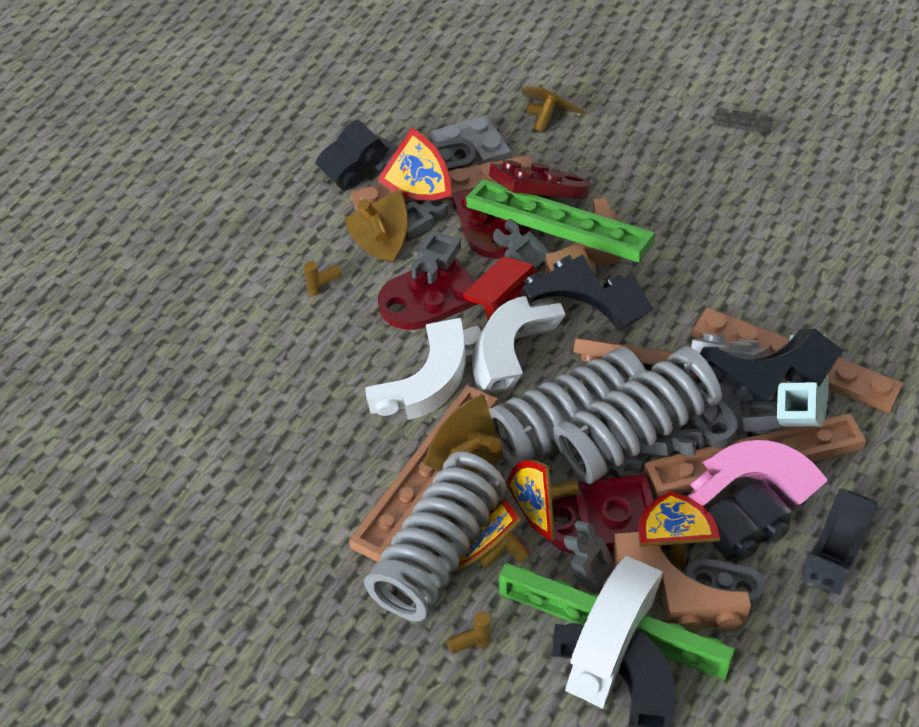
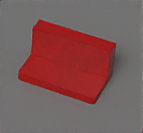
(499, 284)

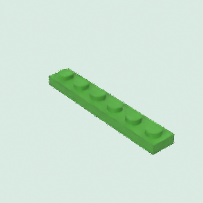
(562, 220)
(562, 600)

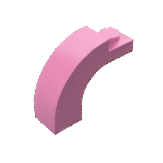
(782, 467)

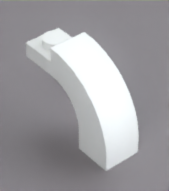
(494, 355)
(433, 383)
(610, 628)

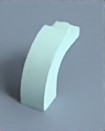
(802, 403)

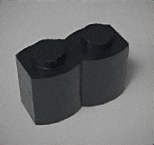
(351, 155)
(749, 520)

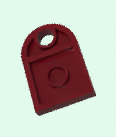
(539, 180)
(480, 227)
(425, 301)
(606, 504)

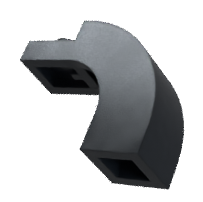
(839, 541)
(643, 671)

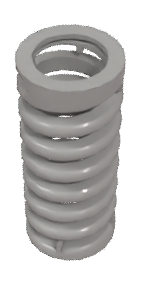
(640, 422)
(537, 426)
(417, 530)

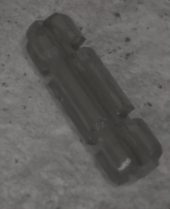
(743, 120)

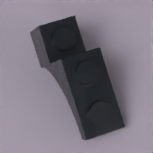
(572, 278)
(802, 360)

